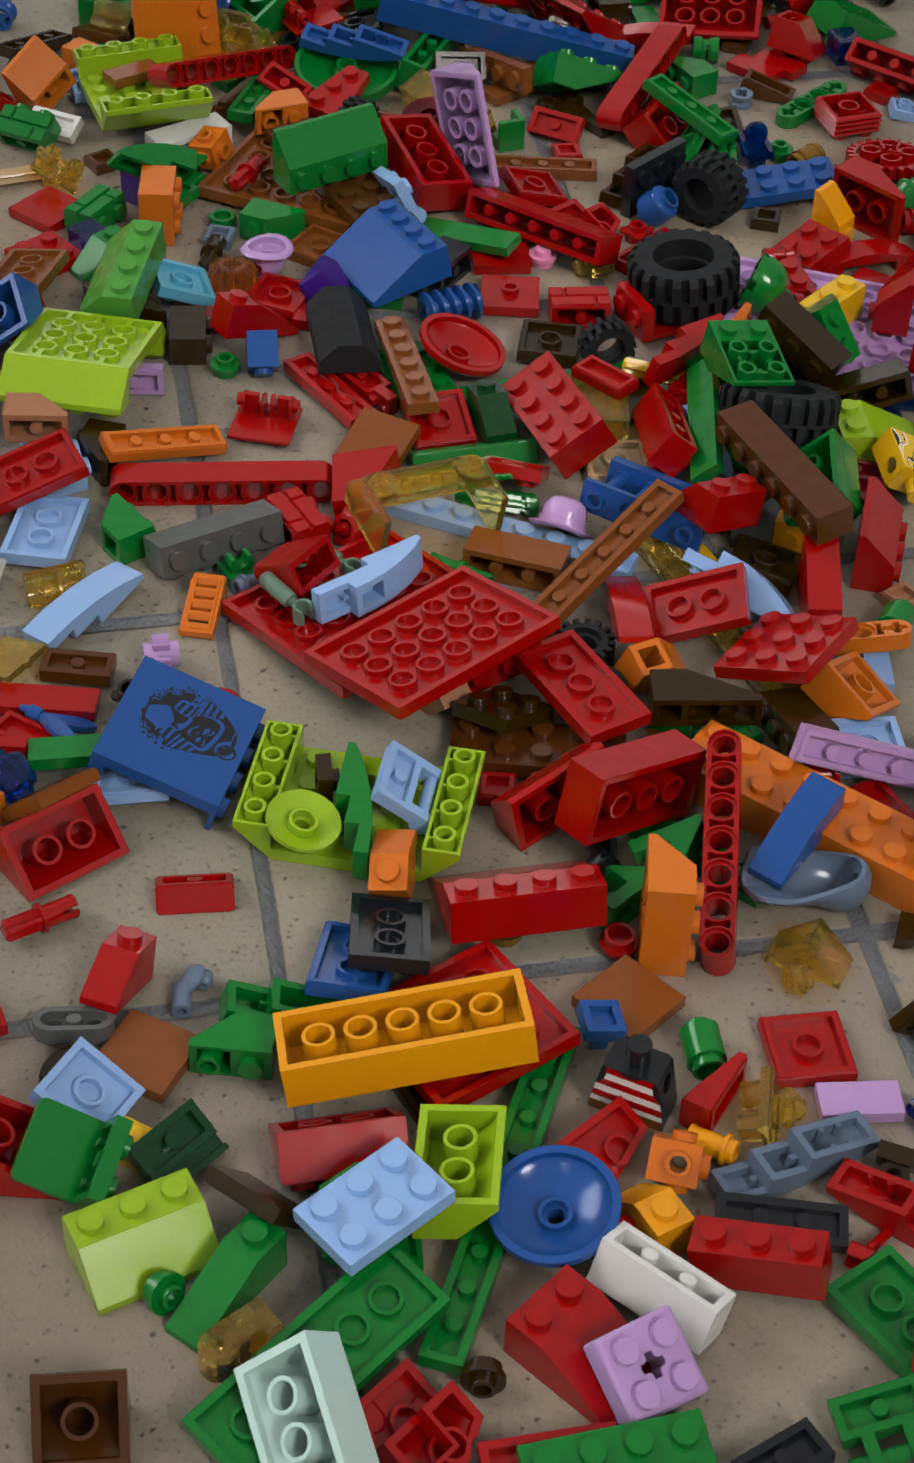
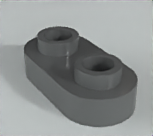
(67, 1023)

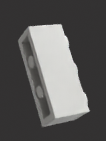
(184, 132)
(649, 1276)

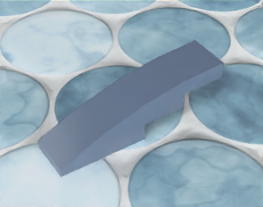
(798, 1160)

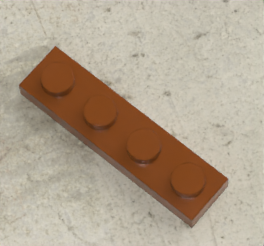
(504, 70)

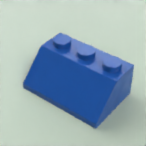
(18, 305)

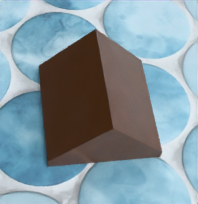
(81, 1416)

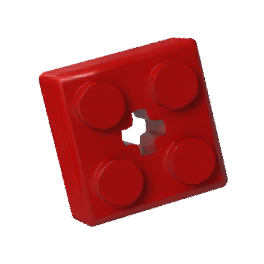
(847, 115)

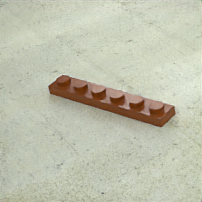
(406, 366)
(610, 549)

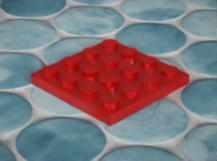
(553, 1031)

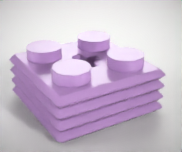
(673, 1374)

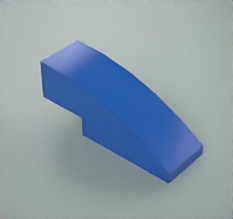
(797, 830)

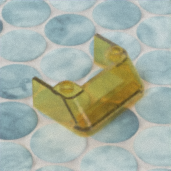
(469, 473)

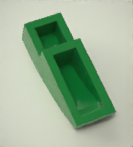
(133, 157)
(278, 997)

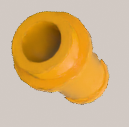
(722, 1147)

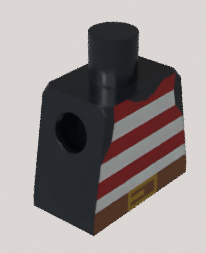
(642, 1079)

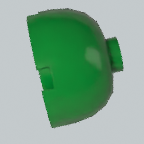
(764, 284)

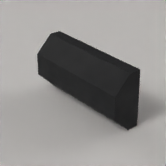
(341, 332)

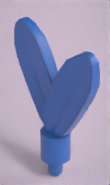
(56, 723)

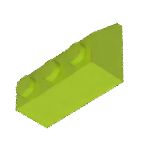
(467, 1151)
(135, 1235)

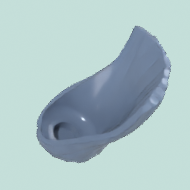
(824, 880)

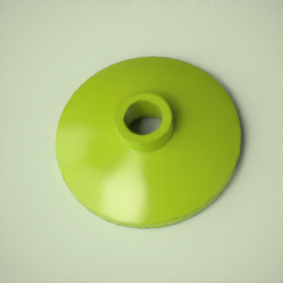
(303, 821)

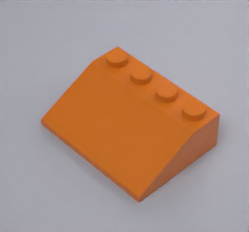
(190, 20)

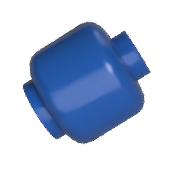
(657, 206)

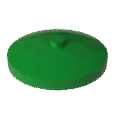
(319, 67)

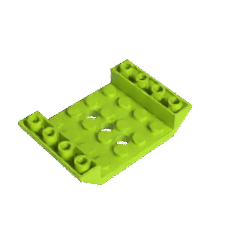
(138, 103)
(81, 359)
(286, 765)

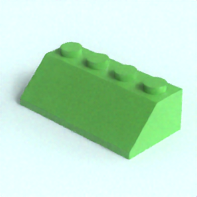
(126, 270)

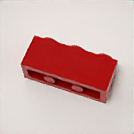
(762, 1257)

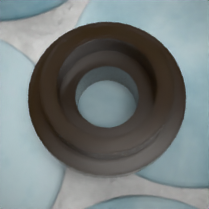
(483, 1377)

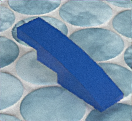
(362, 44)

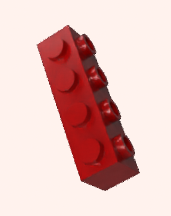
(881, 64)
(664, 431)

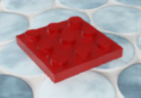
(786, 647)

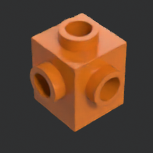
(214, 143)
(683, 1144)

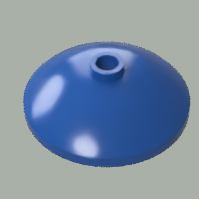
(549, 1185)

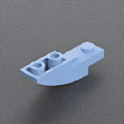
(372, 585)
(762, 593)

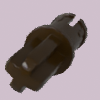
(211, 250)

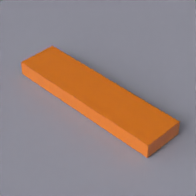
(162, 443)

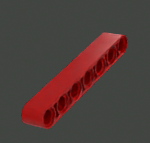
(652, 59)
(219, 66)
(217, 481)
(721, 864)

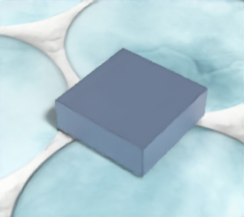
(227, 232)

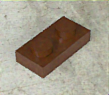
(78, 667)

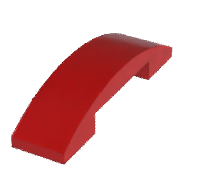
(870, 252)

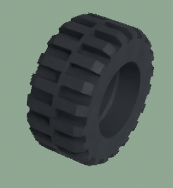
(685, 274)
(798, 410)

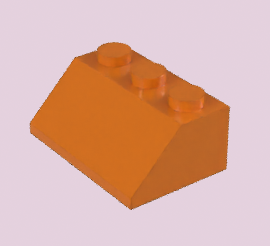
(668, 909)

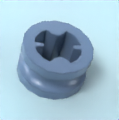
(741, 98)

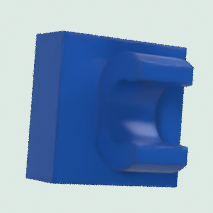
(600, 1022)

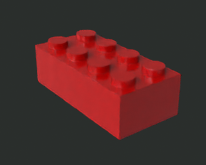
(427, 161)
(558, 415)
(629, 786)

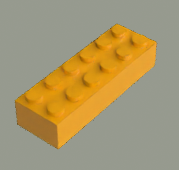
(405, 1037)

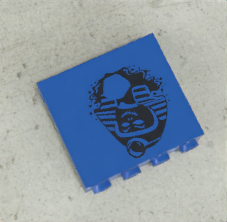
(180, 737)

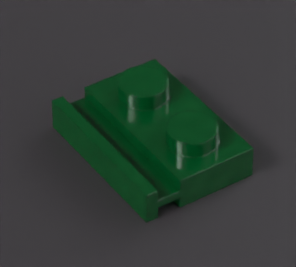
(177, 1143)

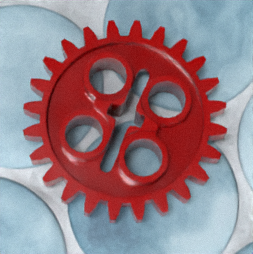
(891, 156)

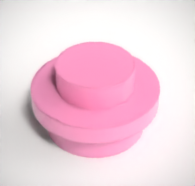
(542, 257)

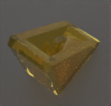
(817, 947)

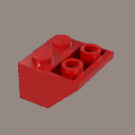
(797, 36)

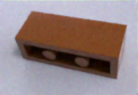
(516, 558)

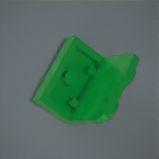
(71, 1153)

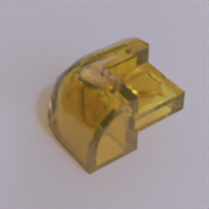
(240, 32)

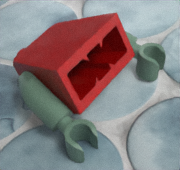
(299, 567)

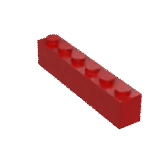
(543, 225)

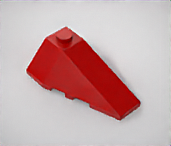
(894, 302)

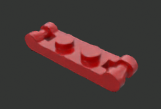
(799, 282)

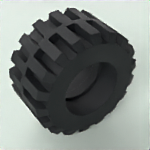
(726, 185)

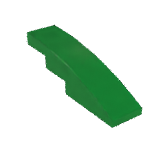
(355, 810)

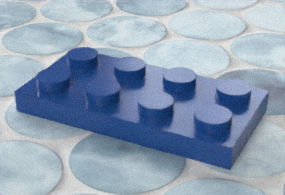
(786, 181)

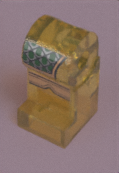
(236, 1339)

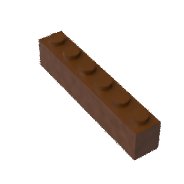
(785, 471)

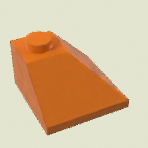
(850, 689)

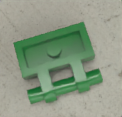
(874, 1415)

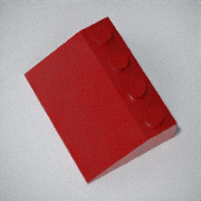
(578, 16)
(716, 17)
(521, 900)

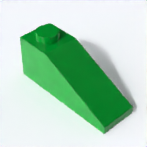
(232, 1278)

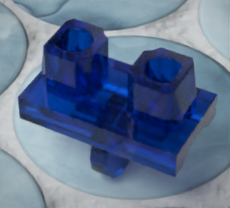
(755, 144)

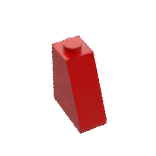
(358, 464)
(819, 578)

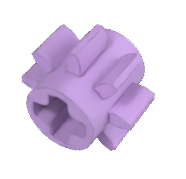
(162, 649)

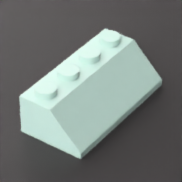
(305, 1403)

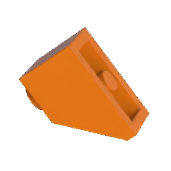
(393, 863)

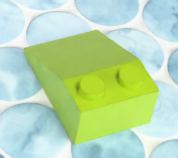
(864, 424)

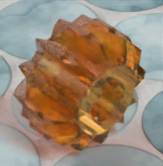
(232, 273)

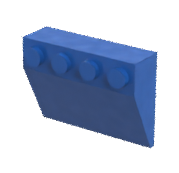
(390, 254)

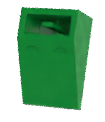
(565, 72)
(744, 353)

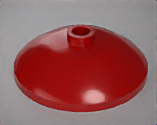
(462, 345)

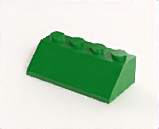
(328, 149)

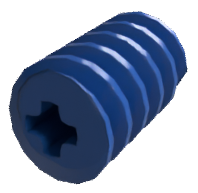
(455, 300)

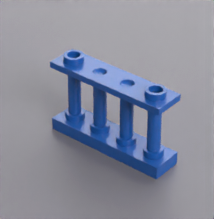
(623, 486)

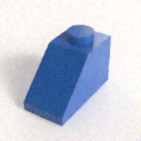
(262, 352)

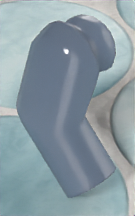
(183, 988)

